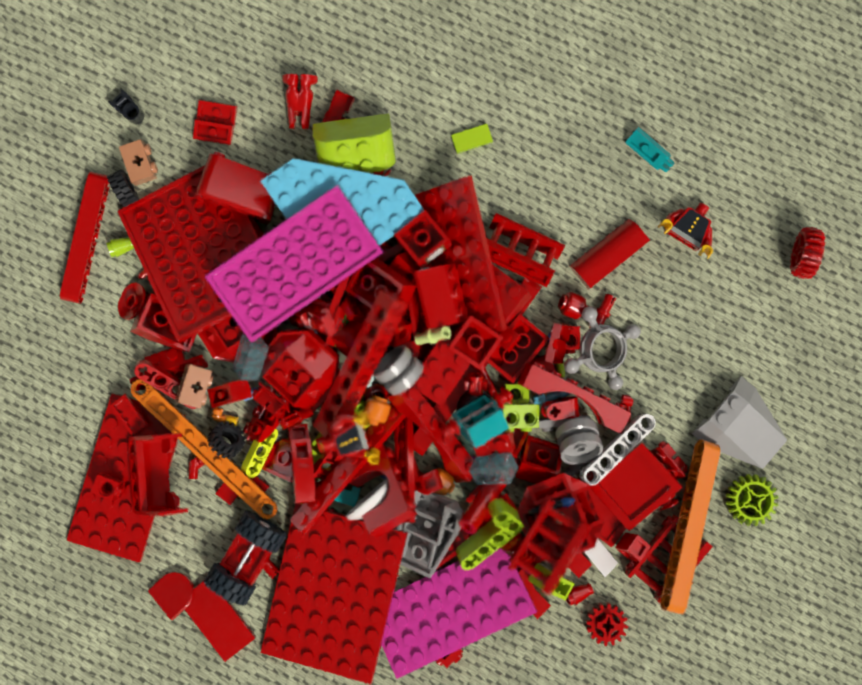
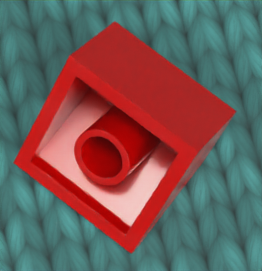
(539, 460)

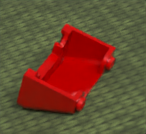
(235, 188)

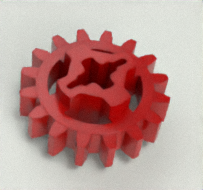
(617, 626)

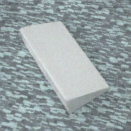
(601, 558)

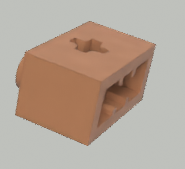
(131, 154)
(189, 396)

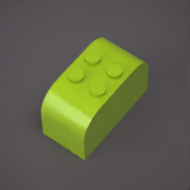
(356, 143)

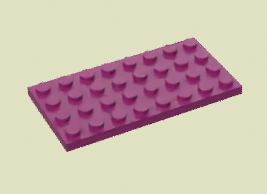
(294, 264)
(453, 611)

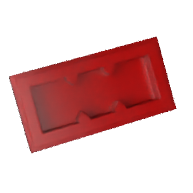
(128, 414)

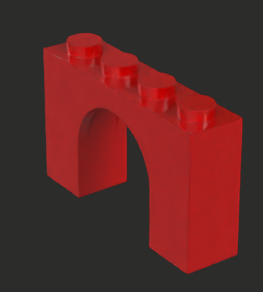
(398, 505)
(578, 566)

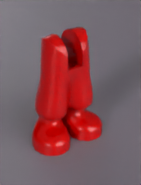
(299, 102)

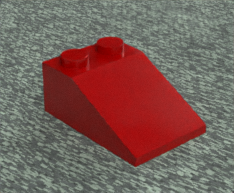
(154, 326)

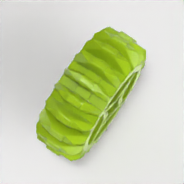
(767, 493)

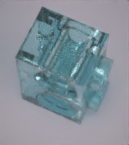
(250, 358)
(494, 469)

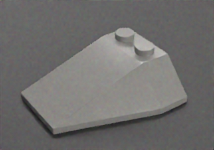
(743, 426)
(431, 532)

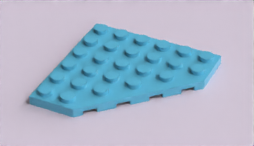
(378, 200)

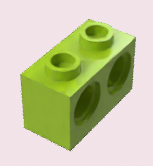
(517, 414)

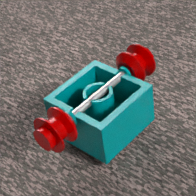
(479, 419)

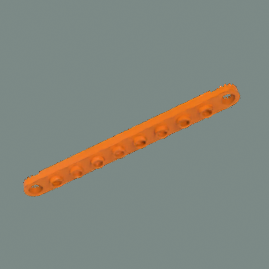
(198, 444)

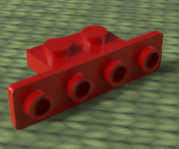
(173, 362)

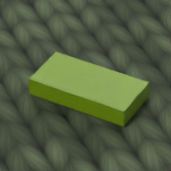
(472, 138)

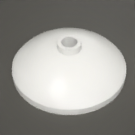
(370, 501)

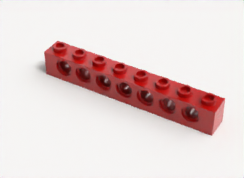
(362, 358)

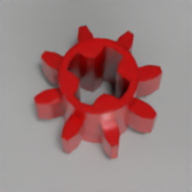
(475, 383)

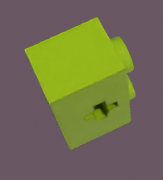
(562, 589)

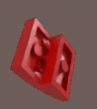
(215, 122)

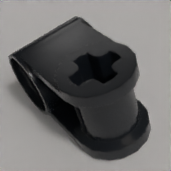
(125, 105)

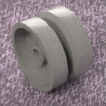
(398, 370)
(579, 441)

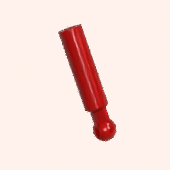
(478, 508)

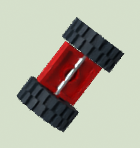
(245, 558)

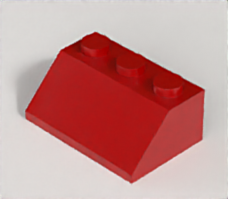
(375, 276)
(441, 296)
(512, 363)

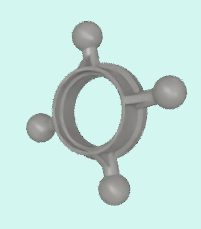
(572, 365)

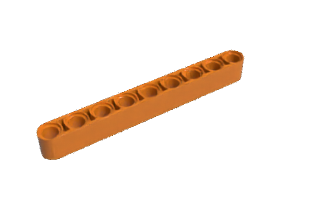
(690, 527)

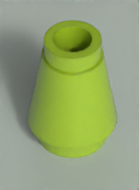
(119, 246)

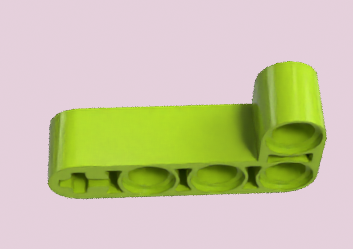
(492, 536)

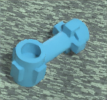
(541, 398)

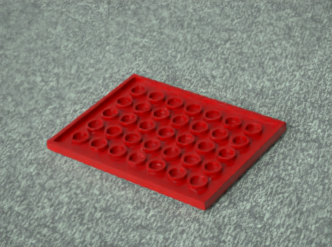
(182, 244)
(334, 596)

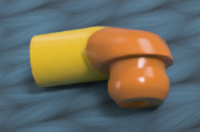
(219, 417)

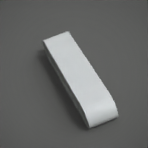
(625, 444)

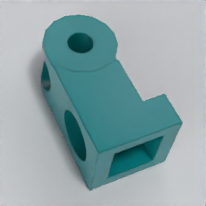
(349, 496)

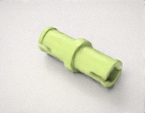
(432, 336)

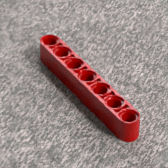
(84, 238)

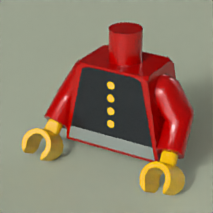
(690, 228)
(349, 438)

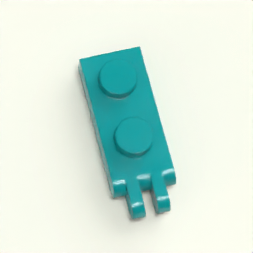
(650, 150)

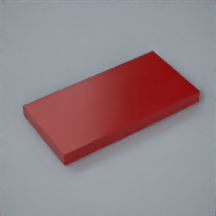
(219, 622)

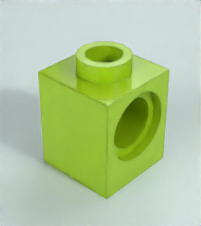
(524, 394)

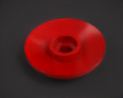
(131, 301)

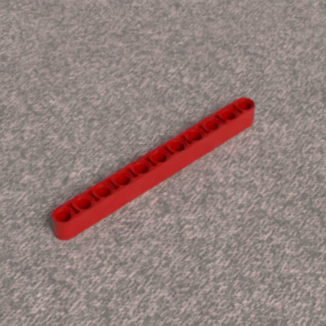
(420, 439)

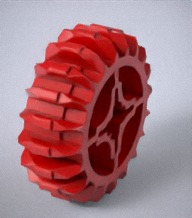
(807, 253)

